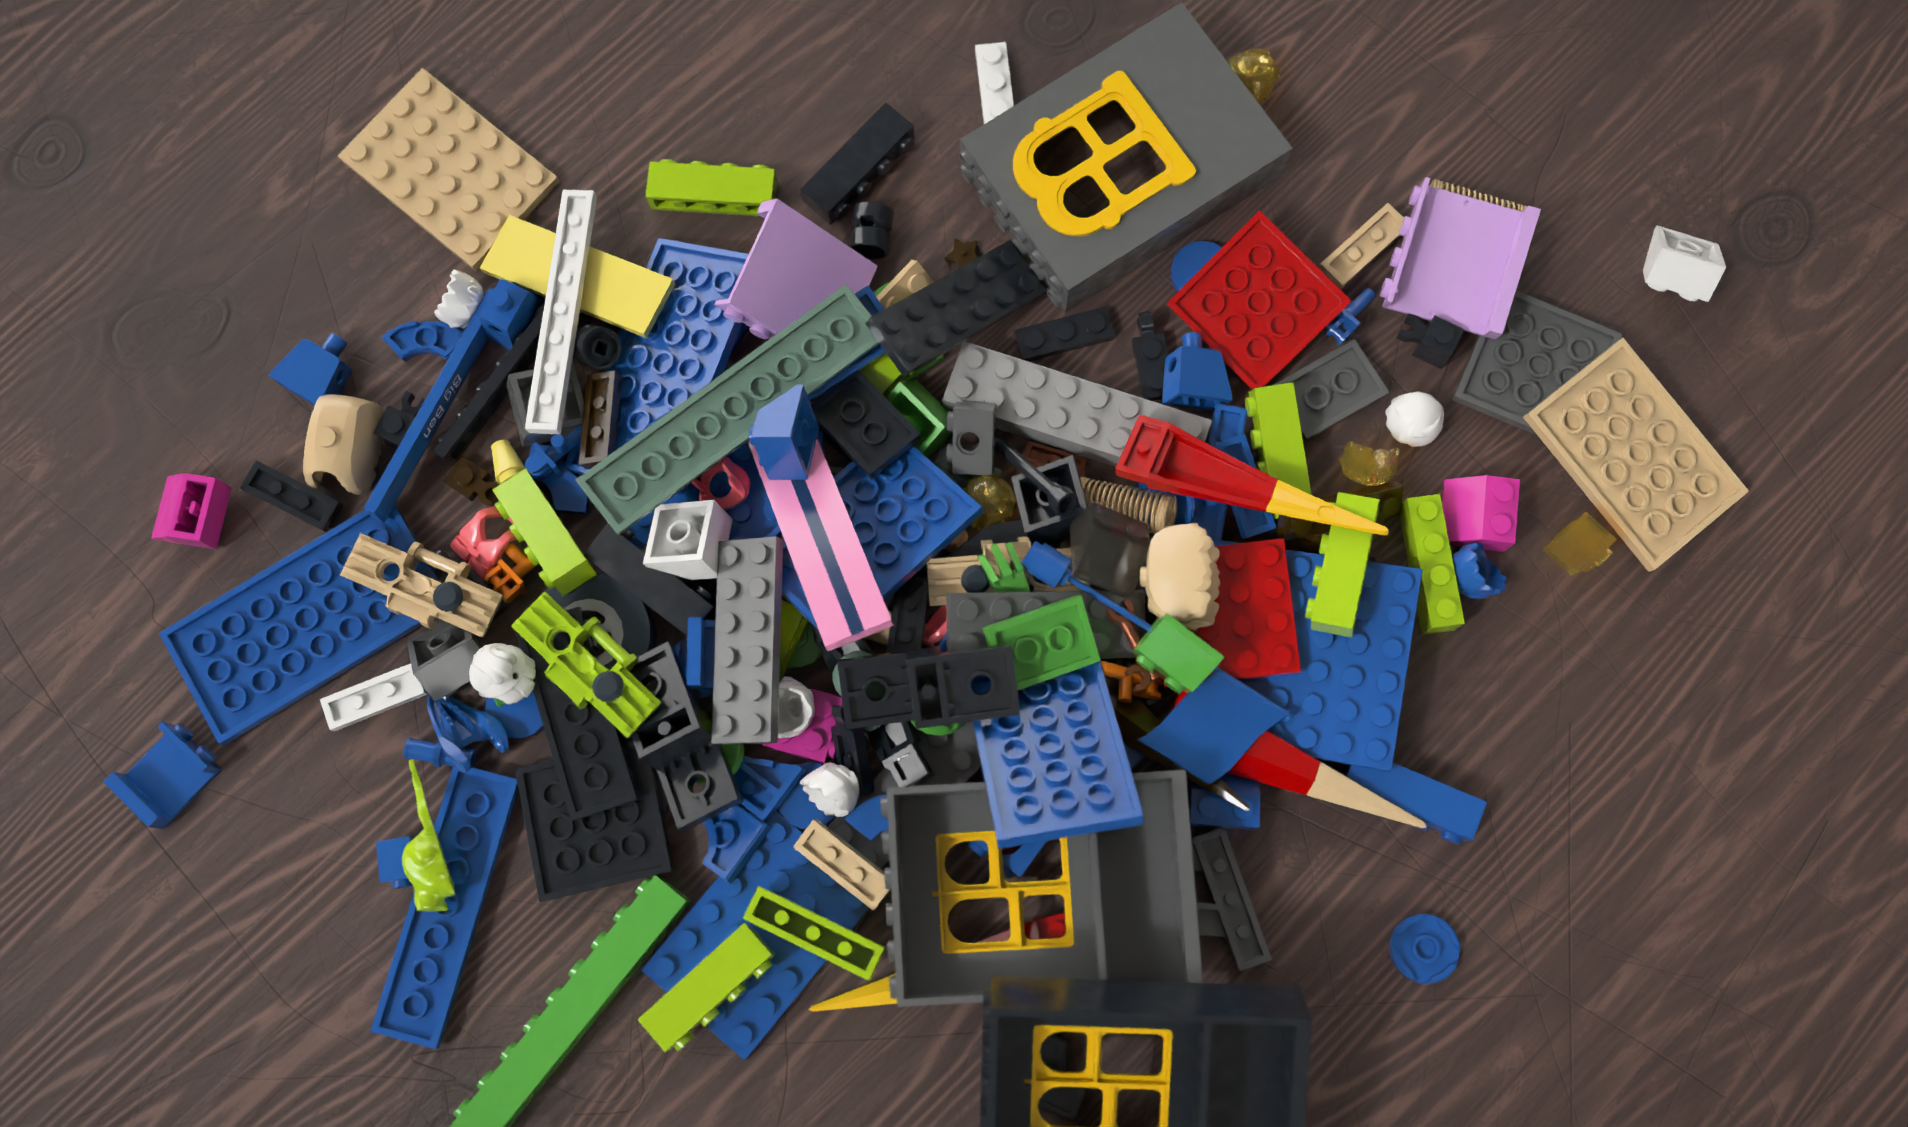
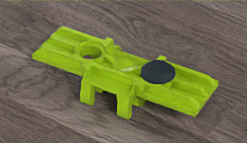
(579, 673)

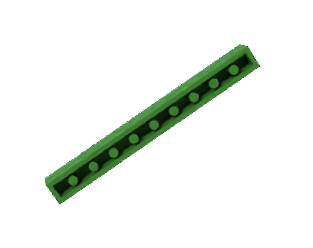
(574, 1006)

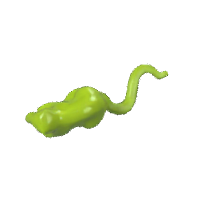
(425, 860)

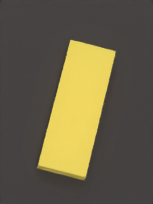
(612, 286)

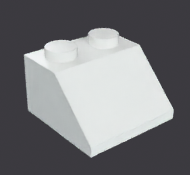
(1683, 264)
(686, 539)

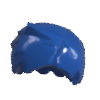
(1476, 574)

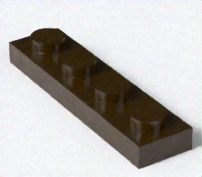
(1390, 505)

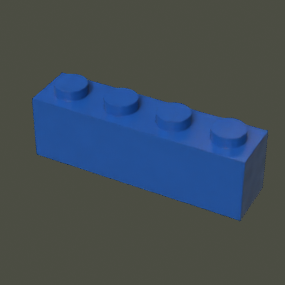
(1433, 802)

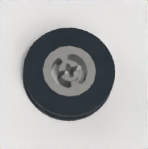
(625, 614)

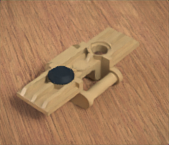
(967, 575)
(417, 595)

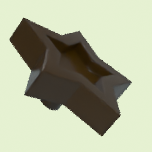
(962, 253)

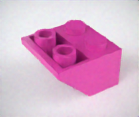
(192, 510)

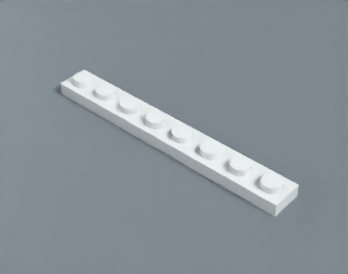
(561, 312)

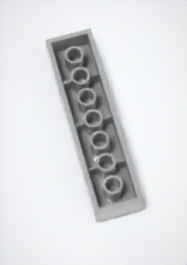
(1056, 405)

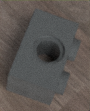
(978, 457)

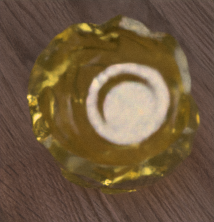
(1256, 71)
(1368, 466)
(994, 496)

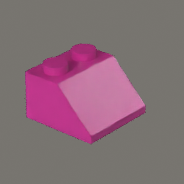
(1481, 511)

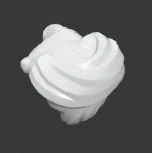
(494, 670)

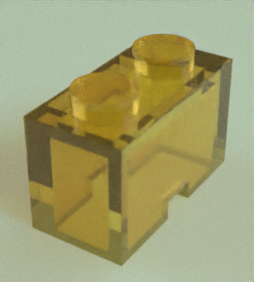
(1580, 545)

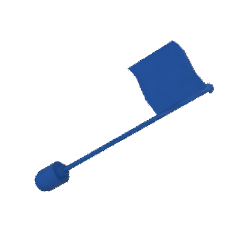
(1209, 725)

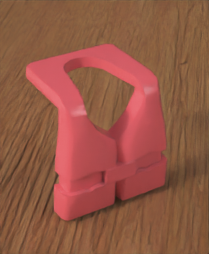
(475, 548)

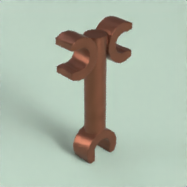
(1133, 638)

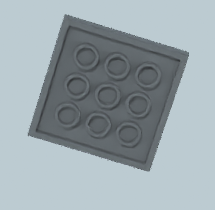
(1529, 360)

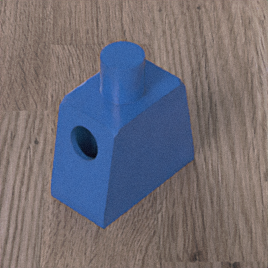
(508, 313)
(313, 369)
(1195, 376)

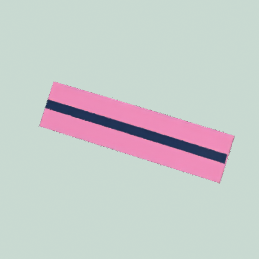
(827, 554)

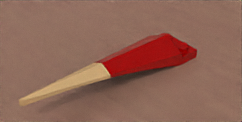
(1288, 767)

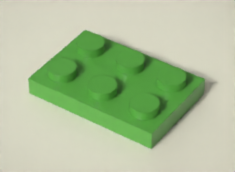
(1047, 641)

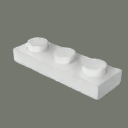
(993, 79)
(371, 697)

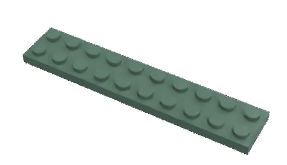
(720, 414)

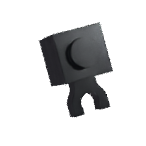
(1433, 341)
(396, 422)

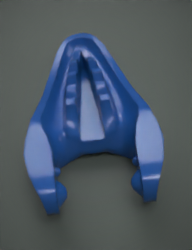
(461, 725)

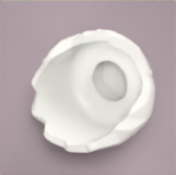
(460, 301)
(1415, 418)
(795, 708)
(832, 789)

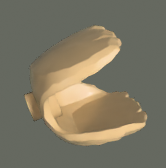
(343, 442)
(1182, 575)

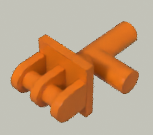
(511, 576)
(1129, 682)

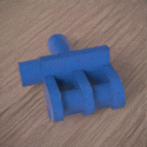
(1345, 323)
(543, 464)

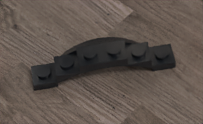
(892, 742)

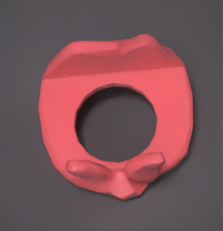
(737, 480)
(937, 622)

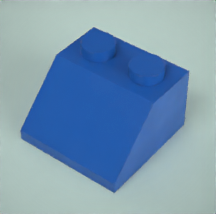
(786, 435)
(1214, 812)

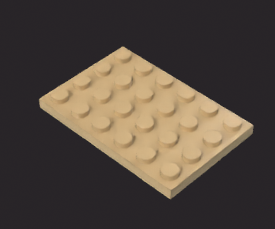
(447, 168)
(1636, 454)

